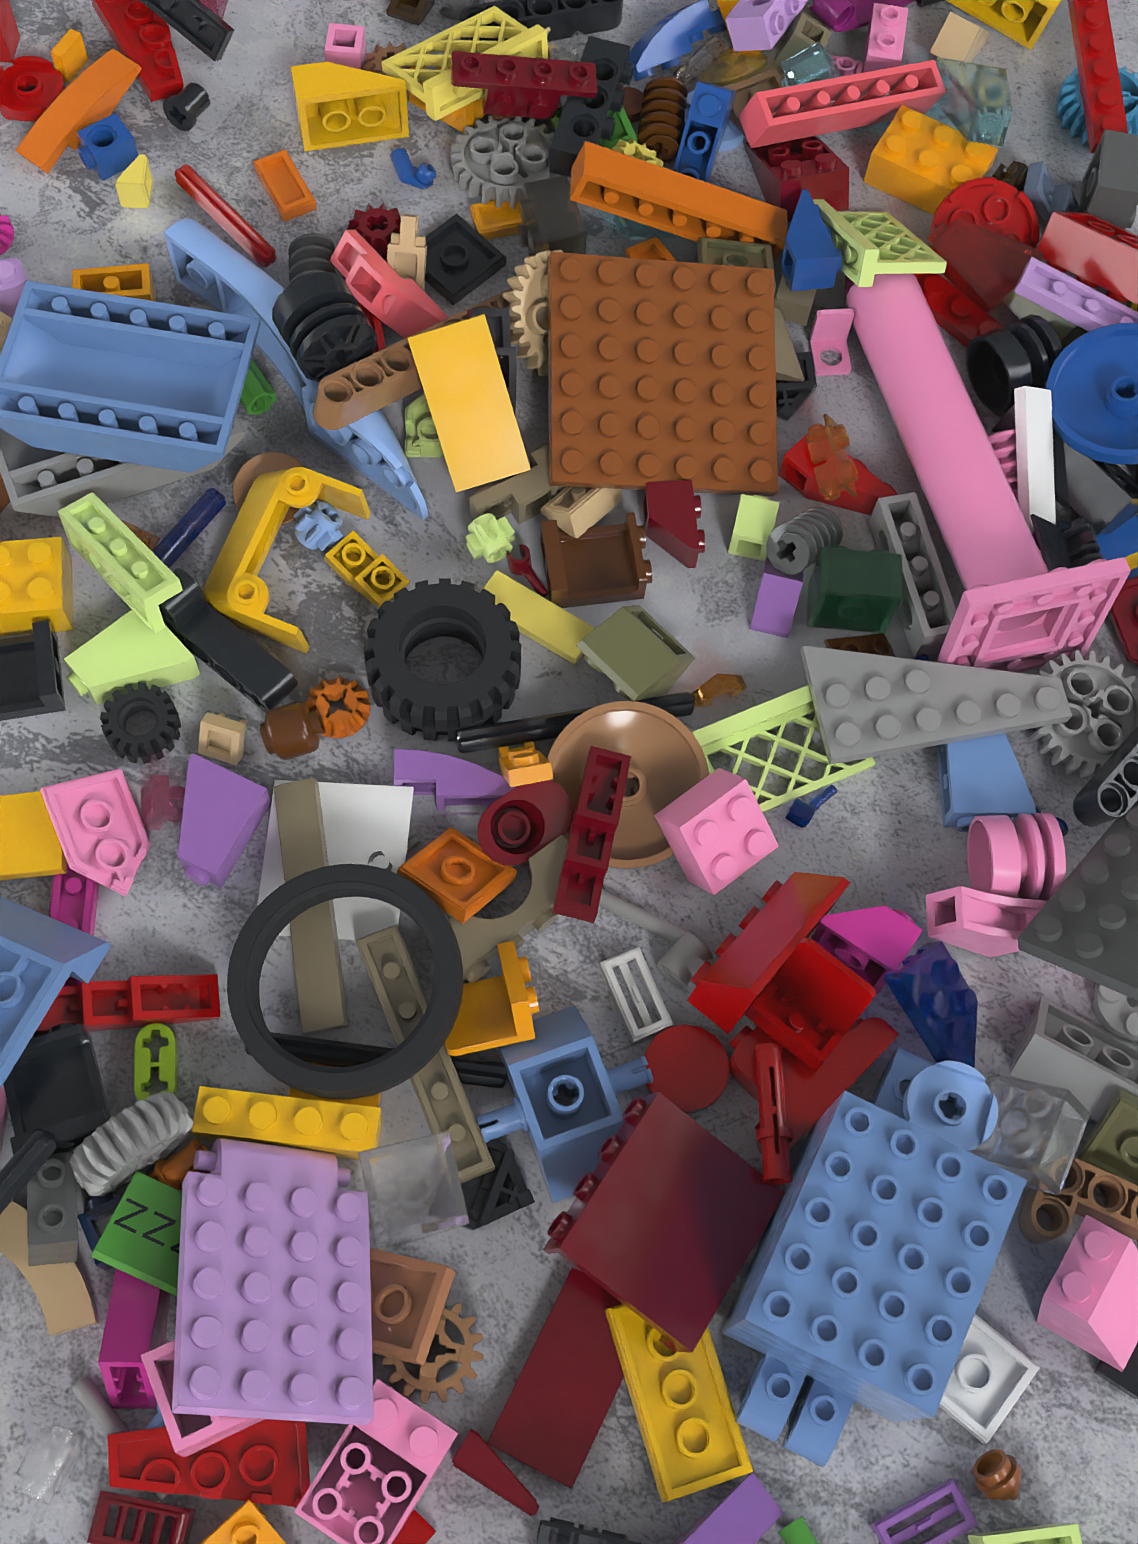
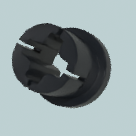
(186, 106)

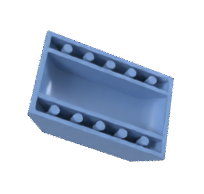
(123, 377)

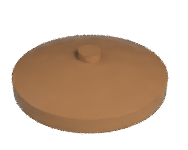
(661, 769)

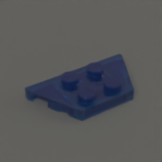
(937, 1003)

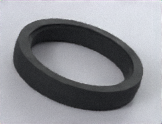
(276, 913)

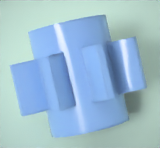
(318, 525)

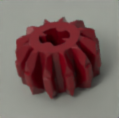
(376, 226)

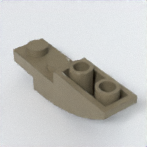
(519, 494)

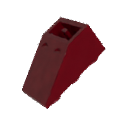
(800, 165)

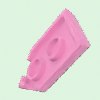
(99, 828)

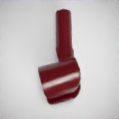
(524, 568)

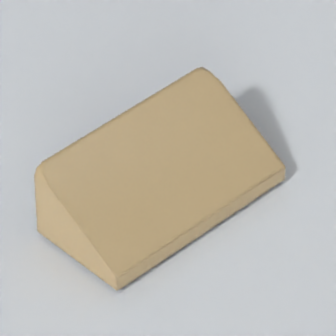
(580, 507)

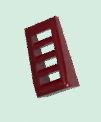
(486, 1467)
(180, 1530)

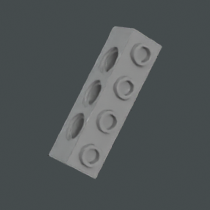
(926, 598)

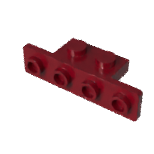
(522, 83)

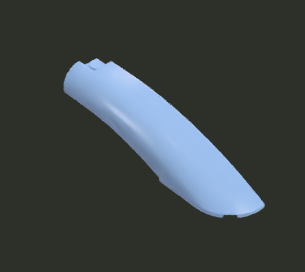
(241, 288)

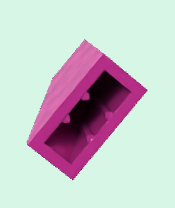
(132, 1327)

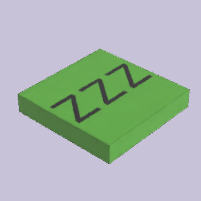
(145, 1233)

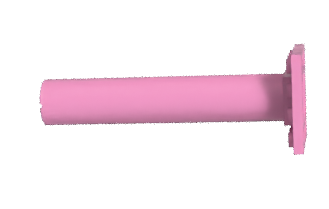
(1012, 606)

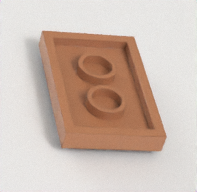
(406, 1304)

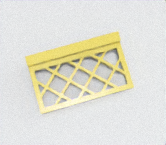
(437, 89)

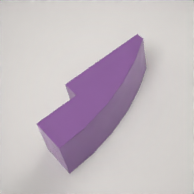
(448, 778)

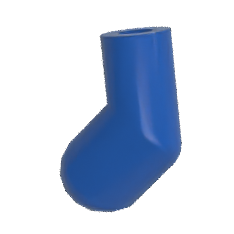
(407, 173)

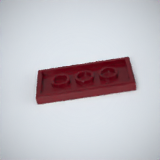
(563, 1385)

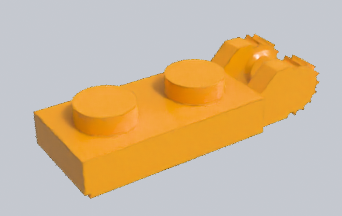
(523, 765)

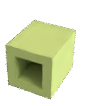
(752, 526)

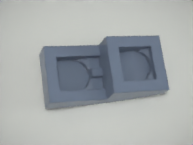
(1045, 195)

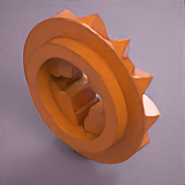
(356, 701)

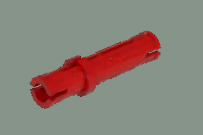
(775, 1165)

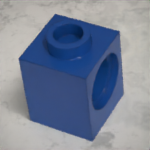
(107, 147)

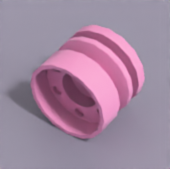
(1016, 856)

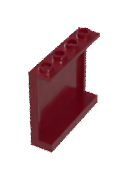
(665, 1219)

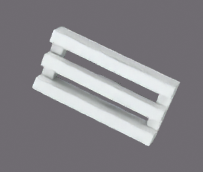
(649, 1028)

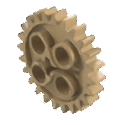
(530, 311)

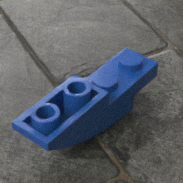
(673, 37)

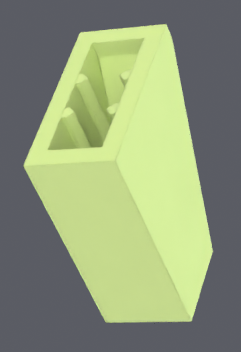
(128, 655)

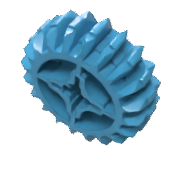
(1071, 108)

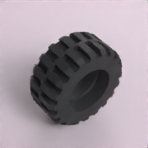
(441, 612)

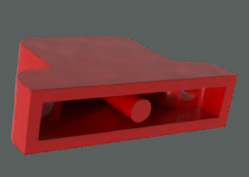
(807, 1091)

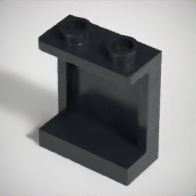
(31, 674)
(57, 1088)

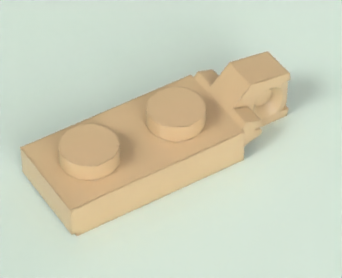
(408, 251)

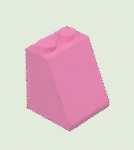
(1096, 1294)

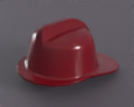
(524, 822)

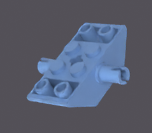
(562, 1136)

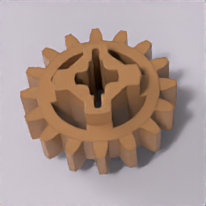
(429, 1372)

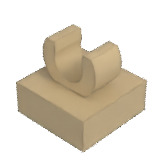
(222, 738)

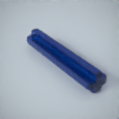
(189, 526)

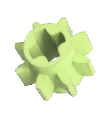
(490, 538)

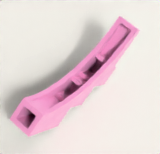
(979, 919)

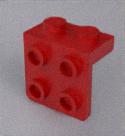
(811, 1003)

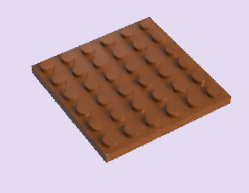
(661, 374)

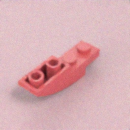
(381, 290)

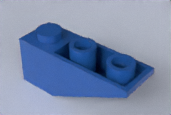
(704, 130)
(809, 251)

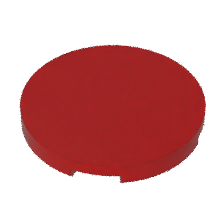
(993, 207)

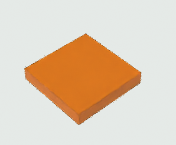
(457, 874)

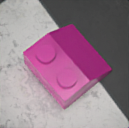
(868, 940)

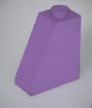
(217, 820)

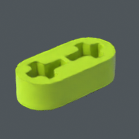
(144, 1060)

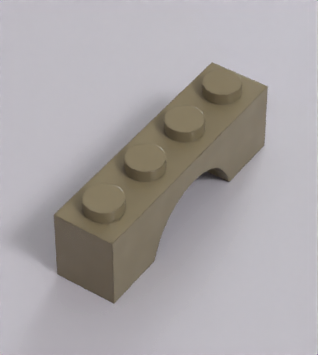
(480, 936)

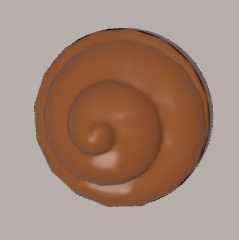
(997, 1475)

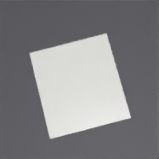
(356, 824)

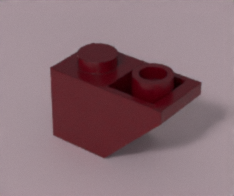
(672, 518)

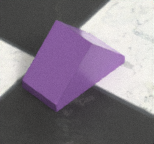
(776, 601)

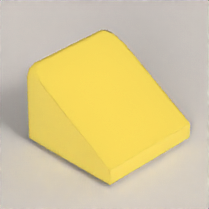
(135, 184)

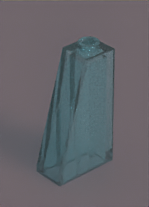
(976, 100)

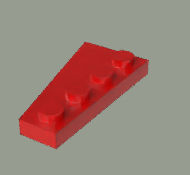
(144, 40)
(256, 1464)

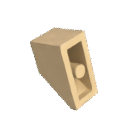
(959, 39)

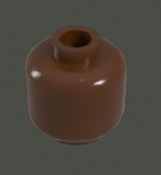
(292, 730)

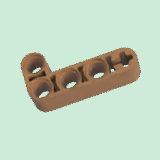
(1079, 1199)

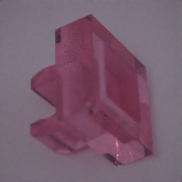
(156, 802)

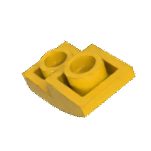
(364, 570)

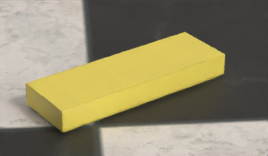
(539, 617)

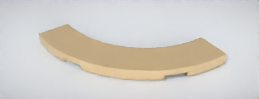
(59, 1287)

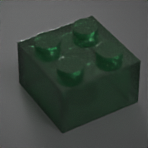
(854, 589)

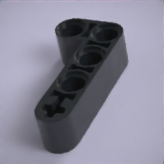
(225, 646)

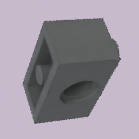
(52, 1213)

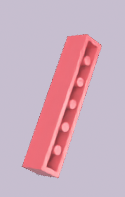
(840, 103)

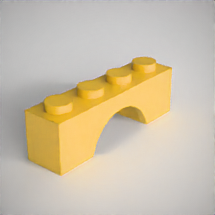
(286, 1121)

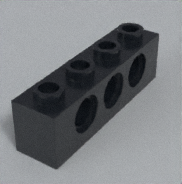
(588, 117)

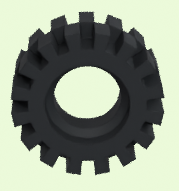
(134, 701)

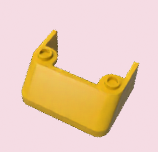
(233, 581)

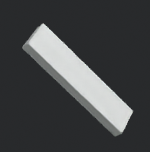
(1034, 453)

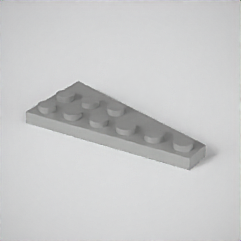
(902, 704)

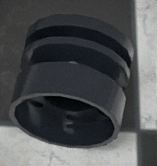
(323, 325)
(1011, 359)

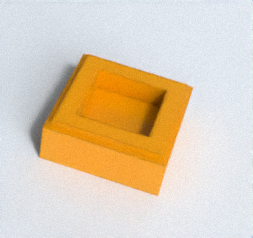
(69, 55)

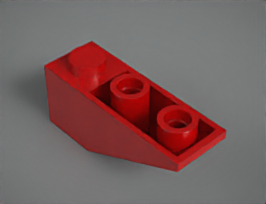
(799, 472)

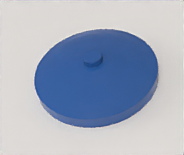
(1098, 394)

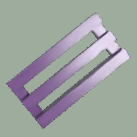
(958, 1504)

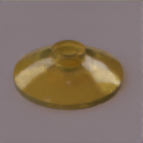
(734, 67)

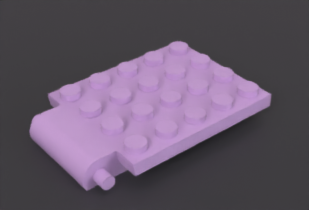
(273, 1288)

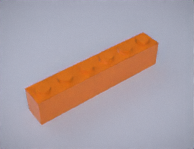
(672, 200)

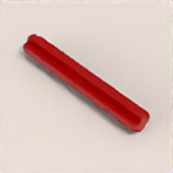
(225, 216)

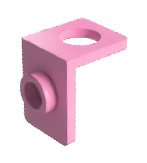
(831, 333)

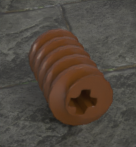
(663, 117)

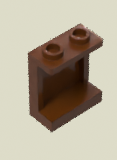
(597, 566)

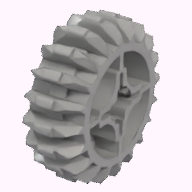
(131, 1143)

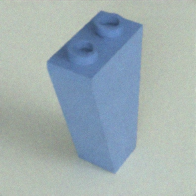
(981, 780)

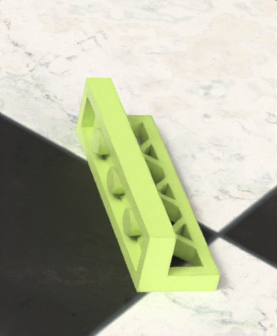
(120, 558)

